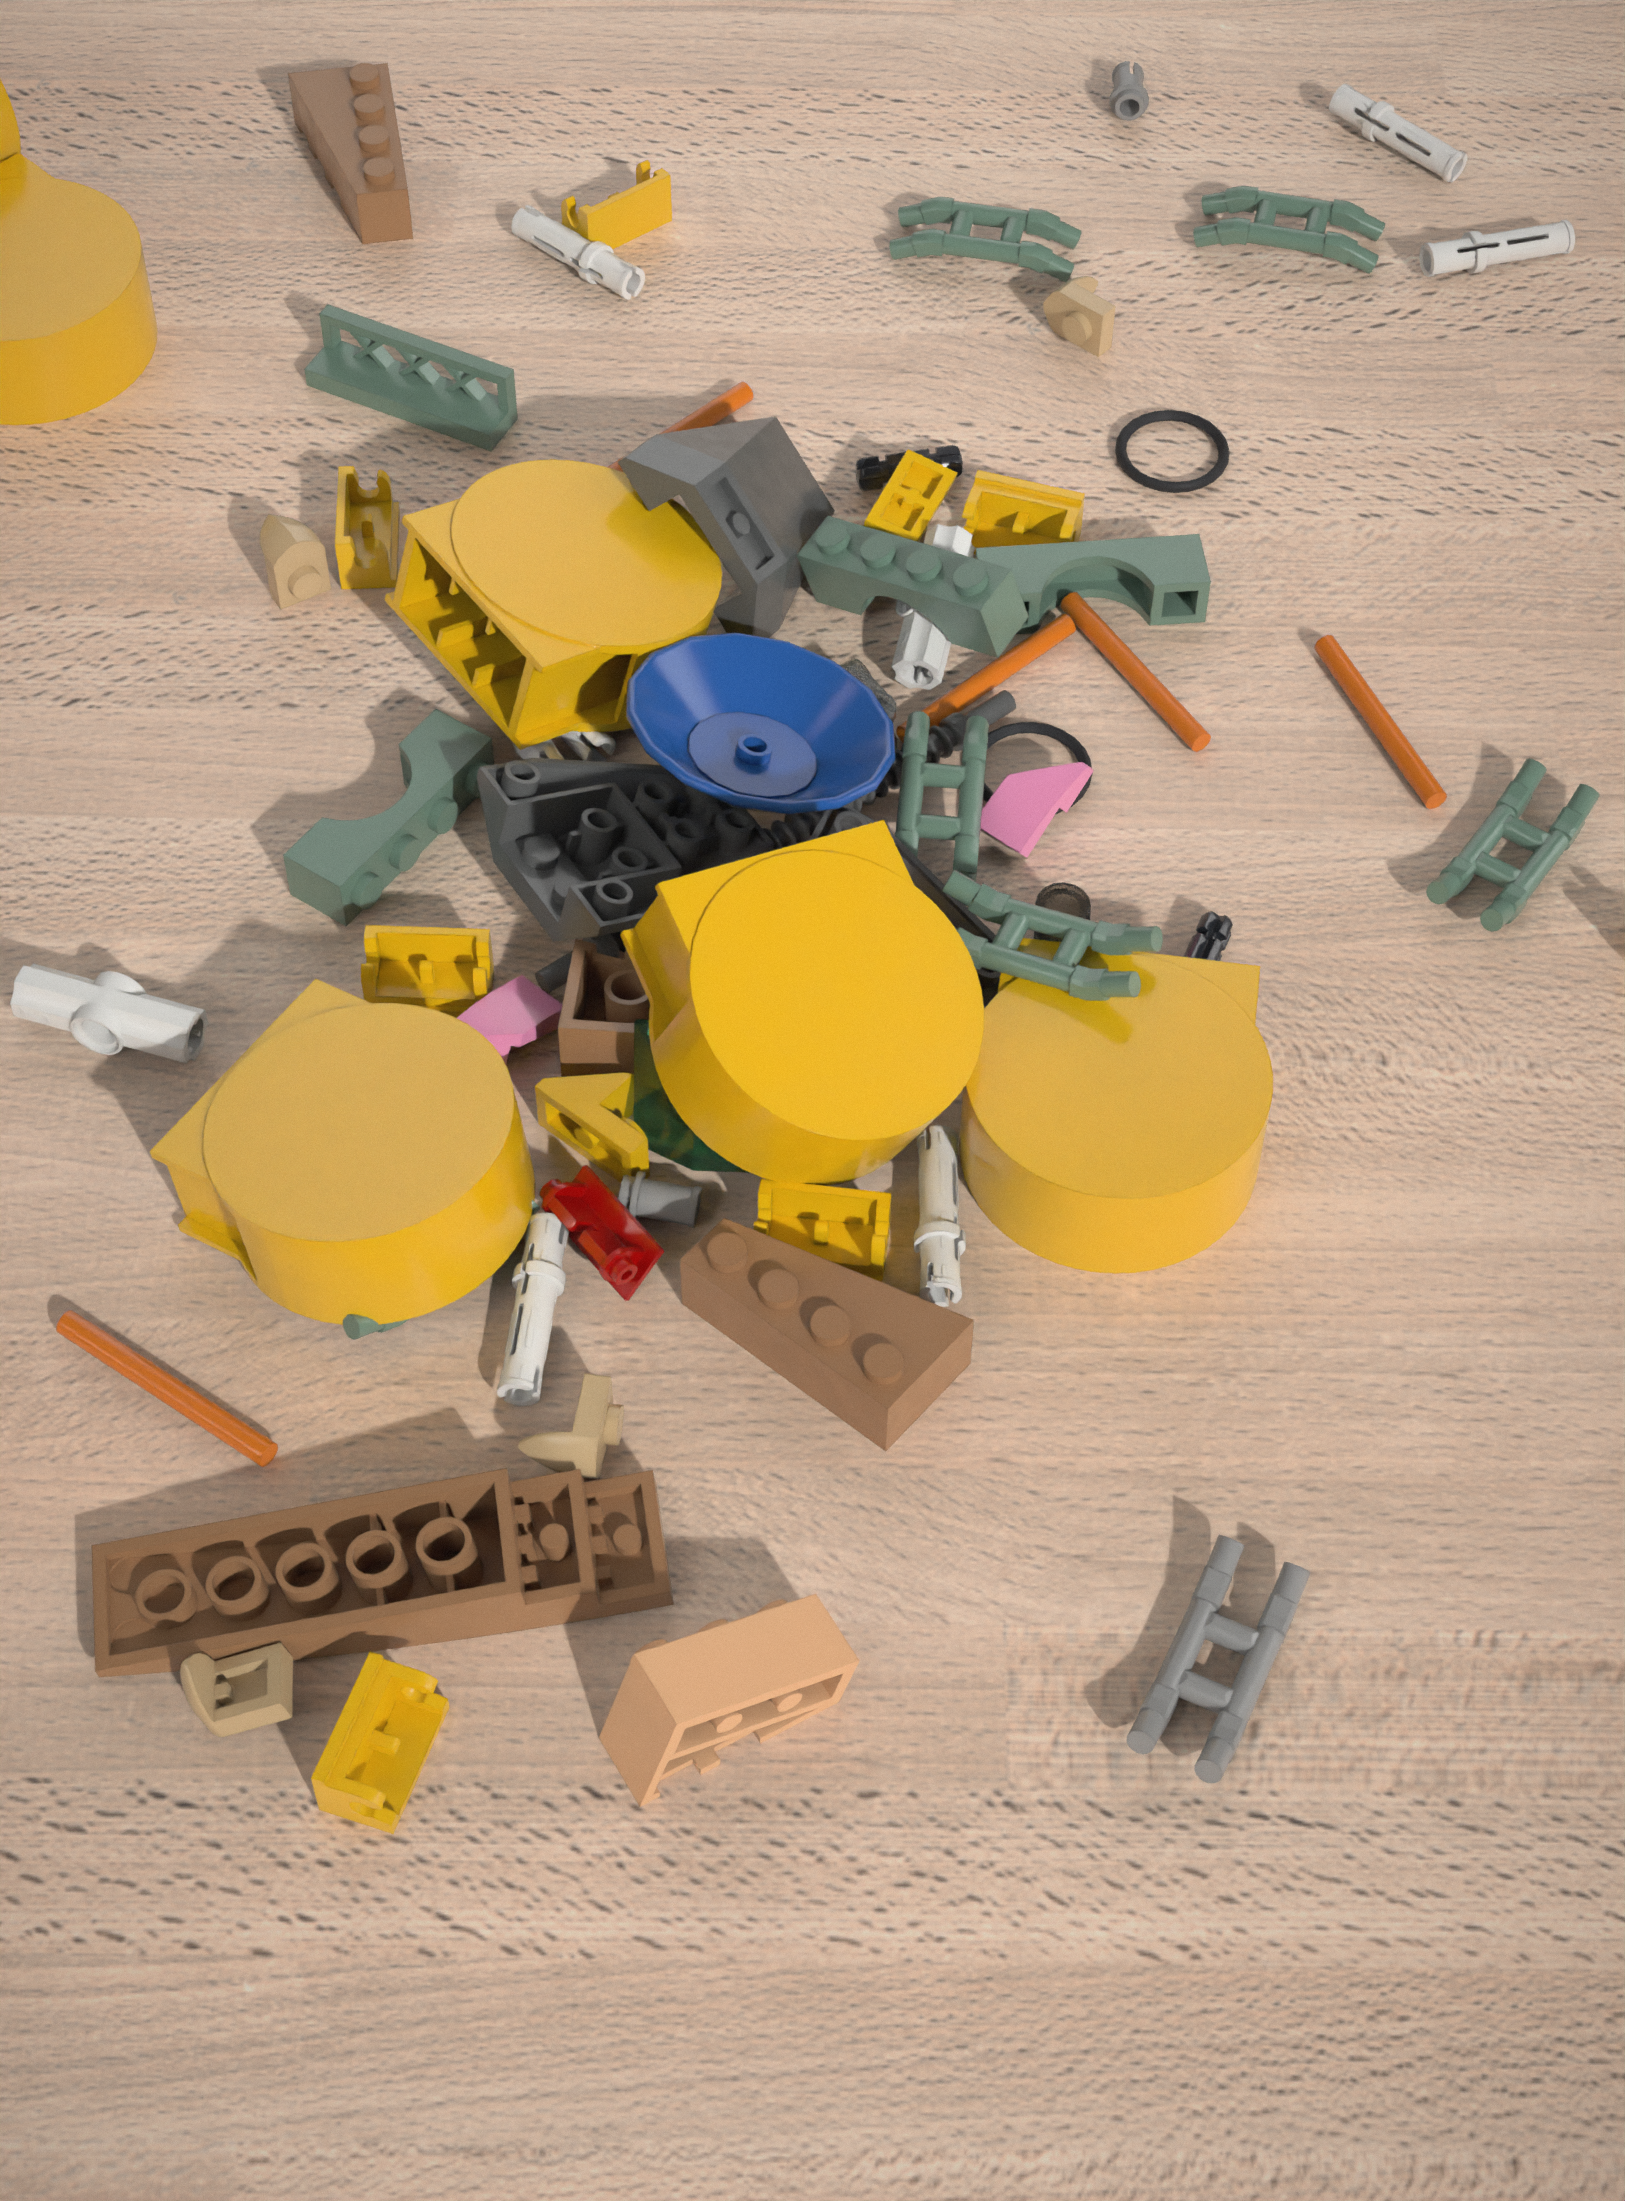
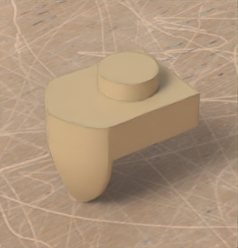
(1081, 315)
(293, 560)
(595, 1426)
(240, 1689)

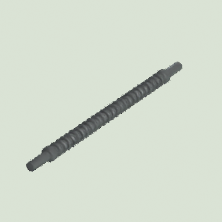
(800, 826)

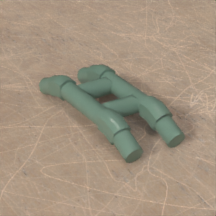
(1311, 239)
(1007, 249)
(966, 777)
(1505, 823)
(1077, 934)

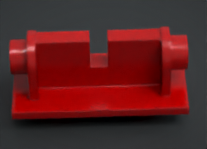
(603, 1230)

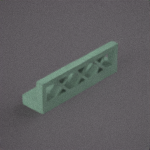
(414, 388)

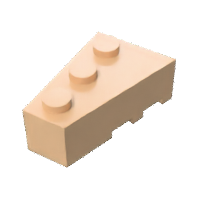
(721, 1685)

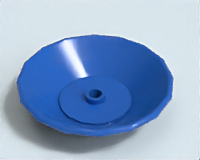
(760, 723)

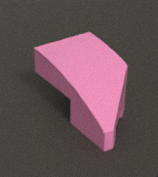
(1029, 801)
(514, 1015)

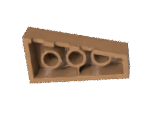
(356, 138)
(599, 1013)
(827, 1329)

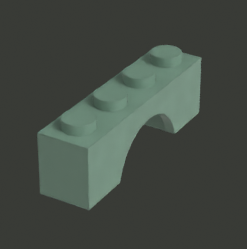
(1154, 576)
(963, 596)
(350, 862)

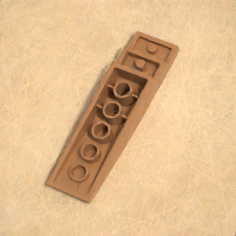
(383, 1571)

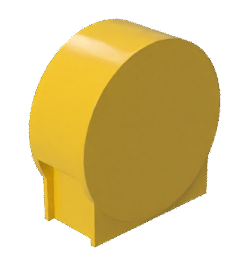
(70, 297)
(553, 592)
(808, 1006)
(1122, 1121)
(358, 1159)

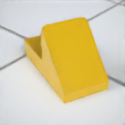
(594, 1120)

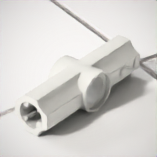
(921, 644)
(109, 1013)

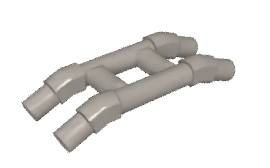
(1203, 1622)

